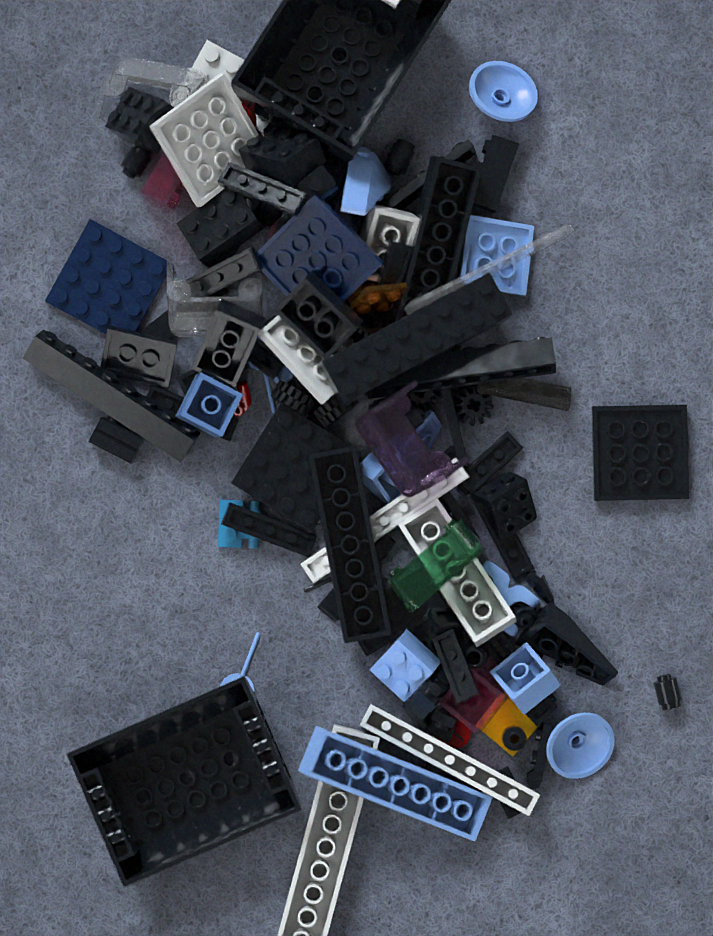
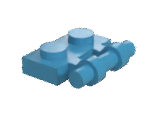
(231, 538)

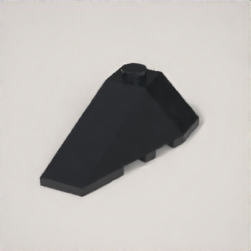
(562, 639)

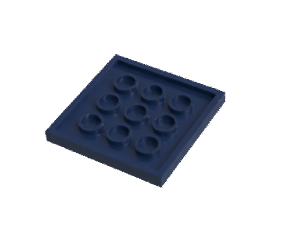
(318, 243)
(108, 280)

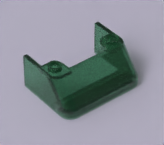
(436, 564)

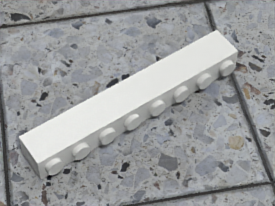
(449, 759)

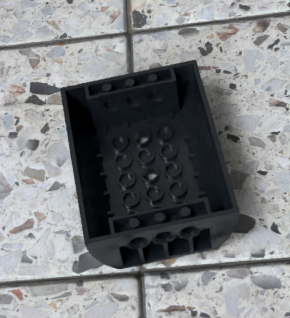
(298, 56)
(180, 816)

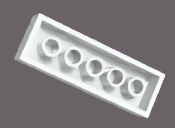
(469, 592)

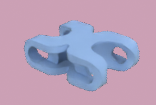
(511, 595)

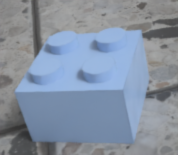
(405, 665)
(525, 678)

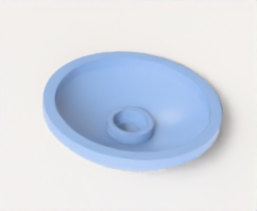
(508, 84)
(587, 752)

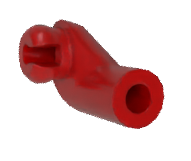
(245, 401)

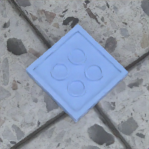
(491, 239)

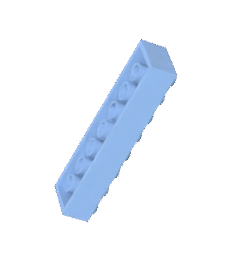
(395, 783)

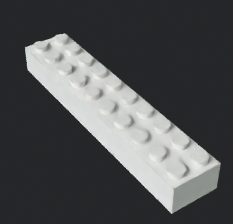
(323, 853)

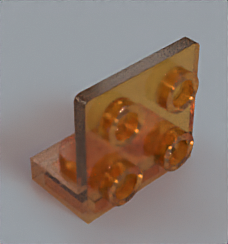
(374, 298)

